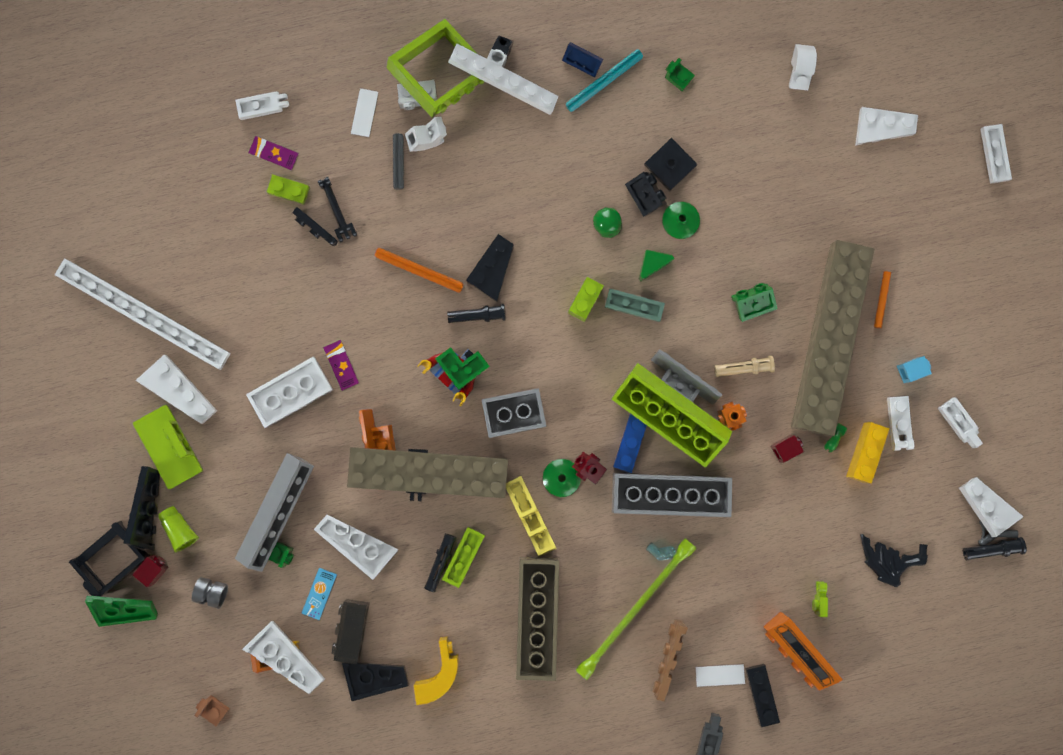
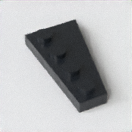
(143, 509)

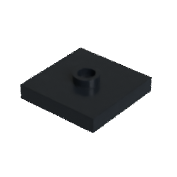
(670, 164)

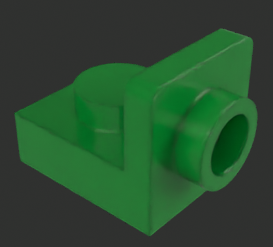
(678, 74)
(281, 554)

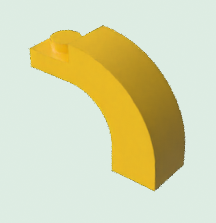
(435, 687)

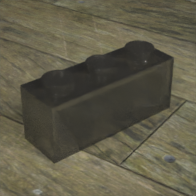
(350, 631)

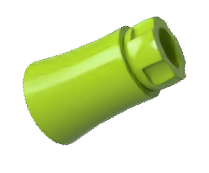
(177, 529)

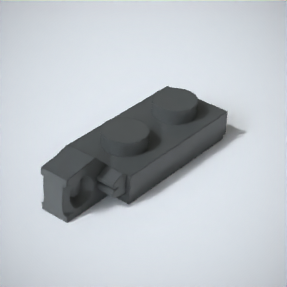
(711, 736)

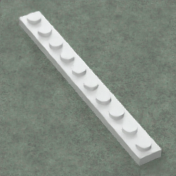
(142, 314)

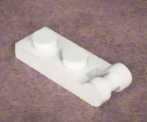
(900, 422)

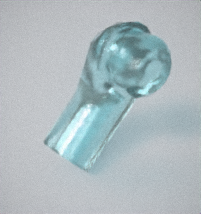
(661, 553)

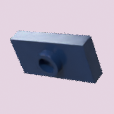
(582, 59)

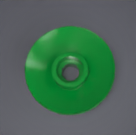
(674, 226)
(551, 475)

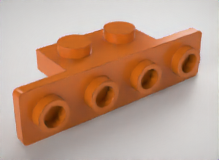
(373, 436)

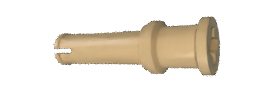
(754, 366)

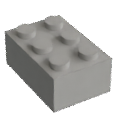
(513, 413)

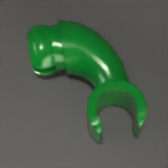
(833, 442)

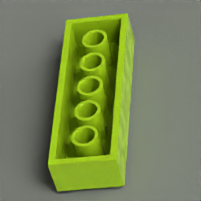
(672, 415)

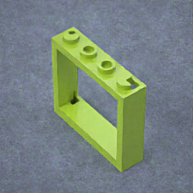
(417, 46)

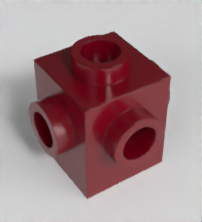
(589, 467)

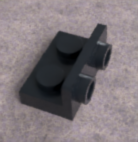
(646, 193)

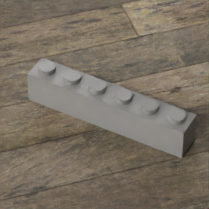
(274, 512)

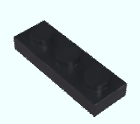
(762, 695)

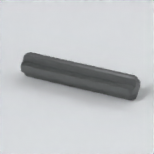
(398, 161)

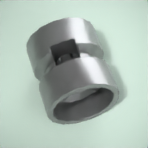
(206, 591)

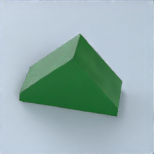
(653, 262)

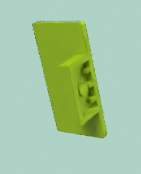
(167, 446)

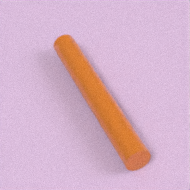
(882, 299)

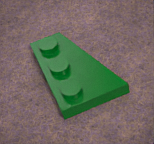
(119, 610)

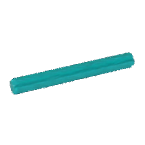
(604, 80)

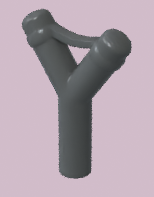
(985, 540)

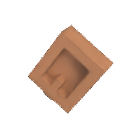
(211, 710)

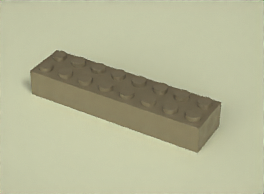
(427, 472)

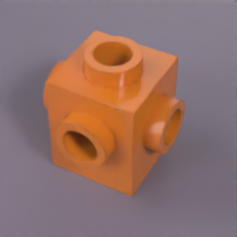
(725, 415)

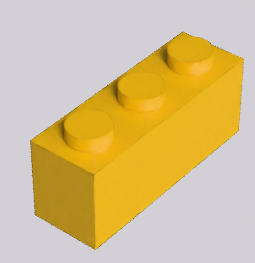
(867, 452)

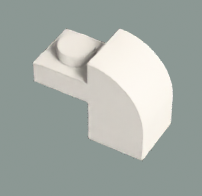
(803, 65)
(426, 136)

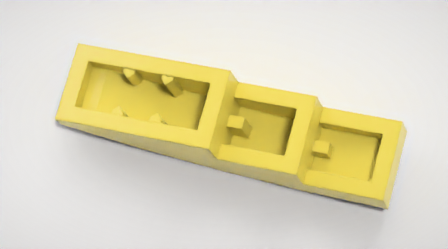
(530, 516)

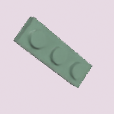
(634, 305)

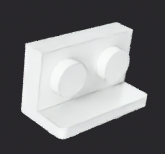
(408, 102)

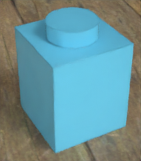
(914, 369)

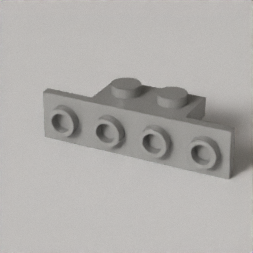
(683, 380)

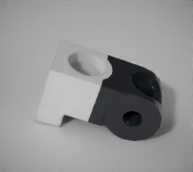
(500, 51)

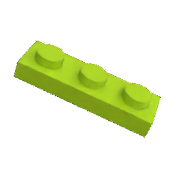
(463, 557)

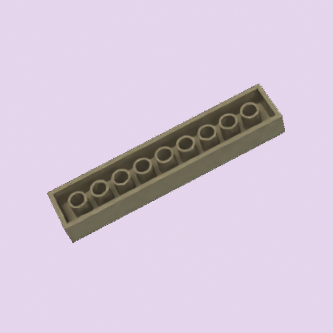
(832, 338)

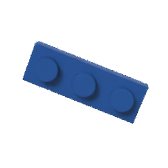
(630, 444)

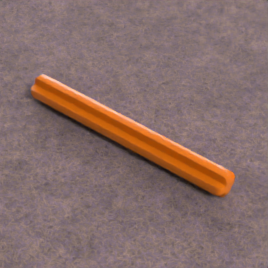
(419, 270)

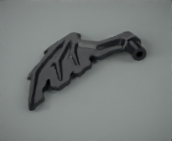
(888, 563)

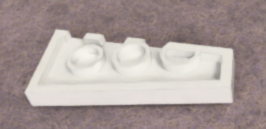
(173, 386)

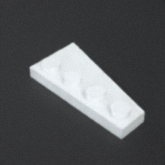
(361, 549)
(281, 654)

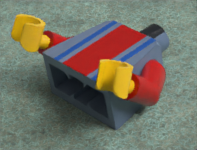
(437, 370)

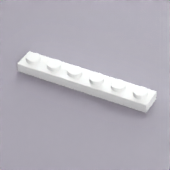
(503, 79)

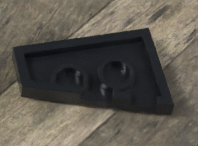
(492, 267)
(373, 679)

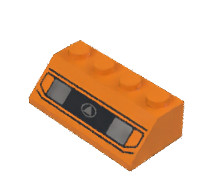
(801, 652)

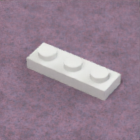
(996, 153)

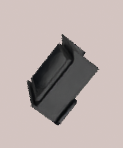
(91, 581)

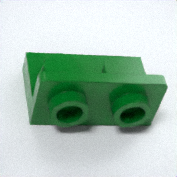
(755, 301)

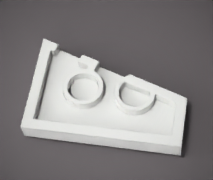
(884, 124)
(989, 507)

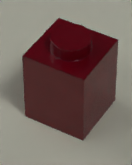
(787, 448)
(150, 570)

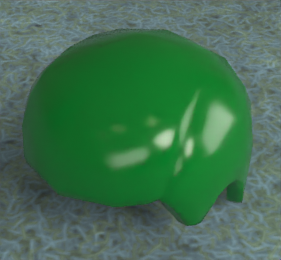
(607, 222)

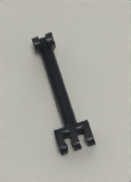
(344, 228)

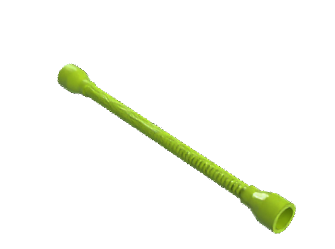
(588, 666)

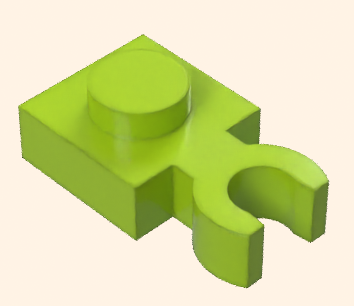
(820, 604)

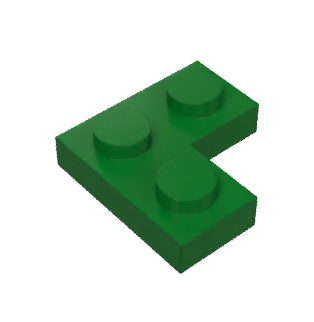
(462, 372)

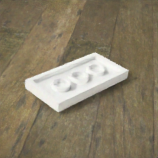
(289, 392)

